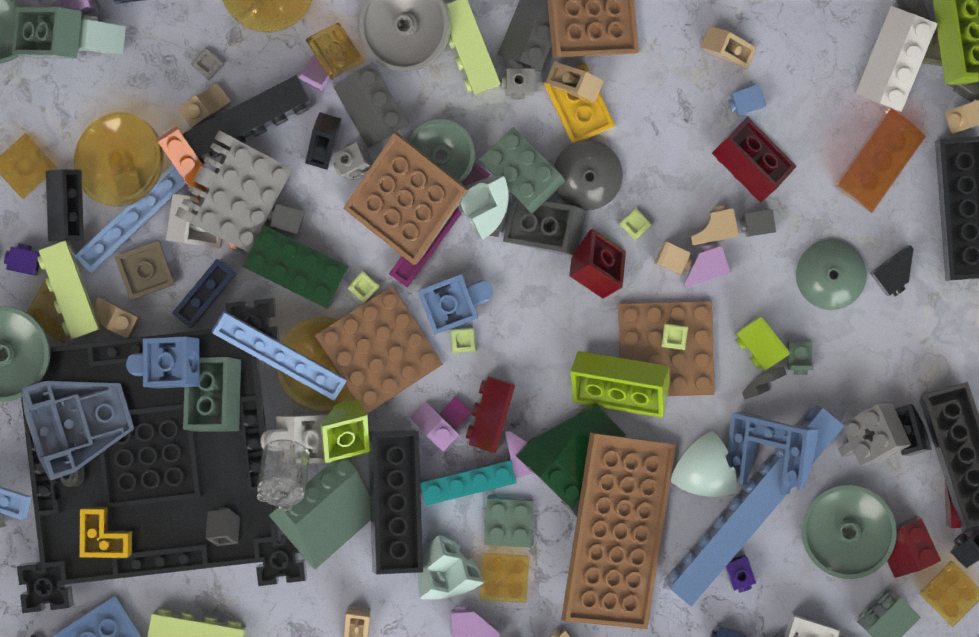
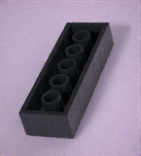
(250, 117)
(959, 205)
(955, 435)
(395, 502)

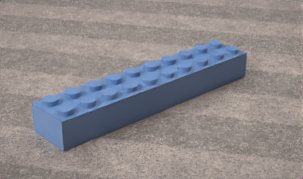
(744, 516)

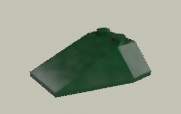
(561, 452)

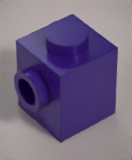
(22, 260)
(740, 574)

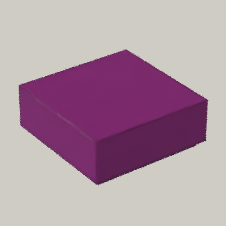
(455, 413)

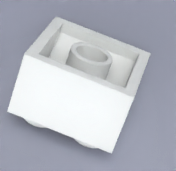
(185, 232)

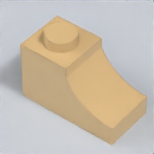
(204, 106)
(719, 226)
(116, 318)

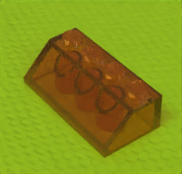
(880, 160)

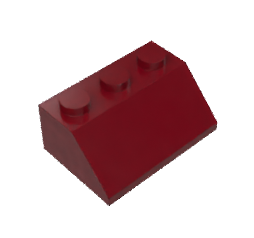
(754, 160)
(490, 414)

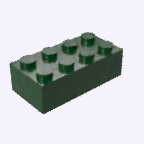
(295, 266)

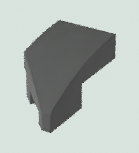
(760, 384)

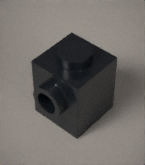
(966, 548)

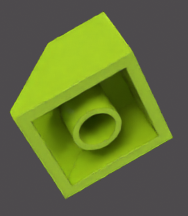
(761, 343)
(345, 431)

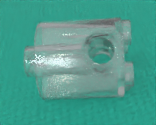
(283, 473)

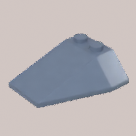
(74, 422)

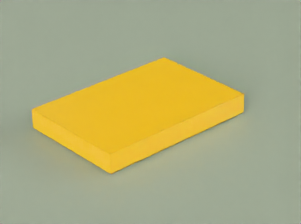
(579, 116)

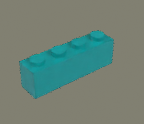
(467, 482)

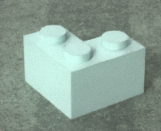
(101, 36)

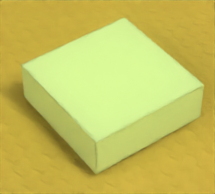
(635, 224)
(363, 287)
(674, 336)
(463, 340)

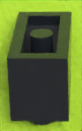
(323, 140)
(894, 272)
(914, 430)

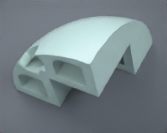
(485, 205)
(705, 469)
(447, 571)

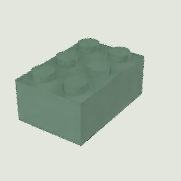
(46, 32)
(524, 169)
(216, 400)
(888, 616)

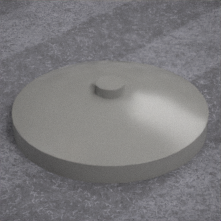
(405, 32)

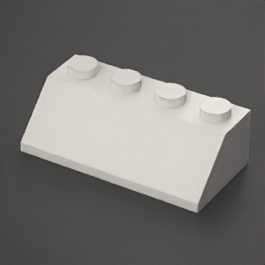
(896, 58)

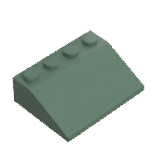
(329, 514)

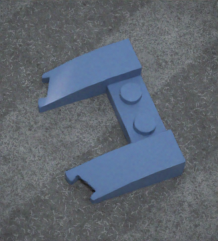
(797, 440)

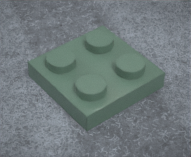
(508, 522)

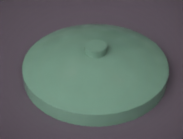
(22, 352)
(849, 531)

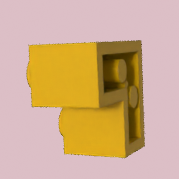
(97, 540)

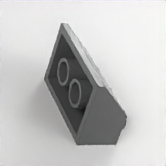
(528, 35)
(370, 105)

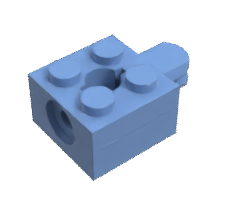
(453, 302)
(167, 362)

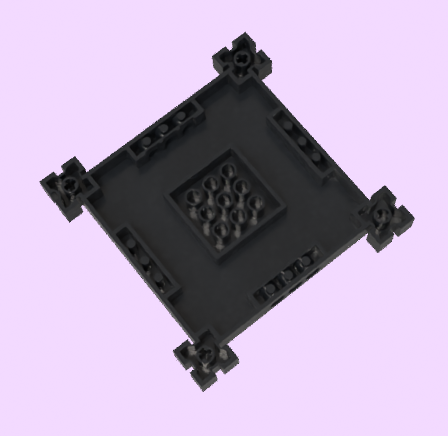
(158, 478)

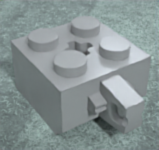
(874, 435)

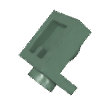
(800, 358)

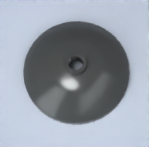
(587, 157)

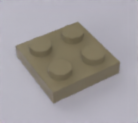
(144, 270)

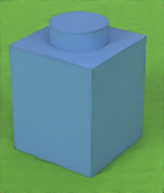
(746, 100)

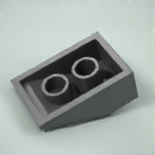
(549, 228)

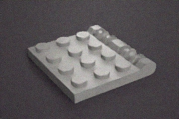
(236, 193)

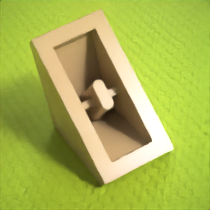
(357, 622)

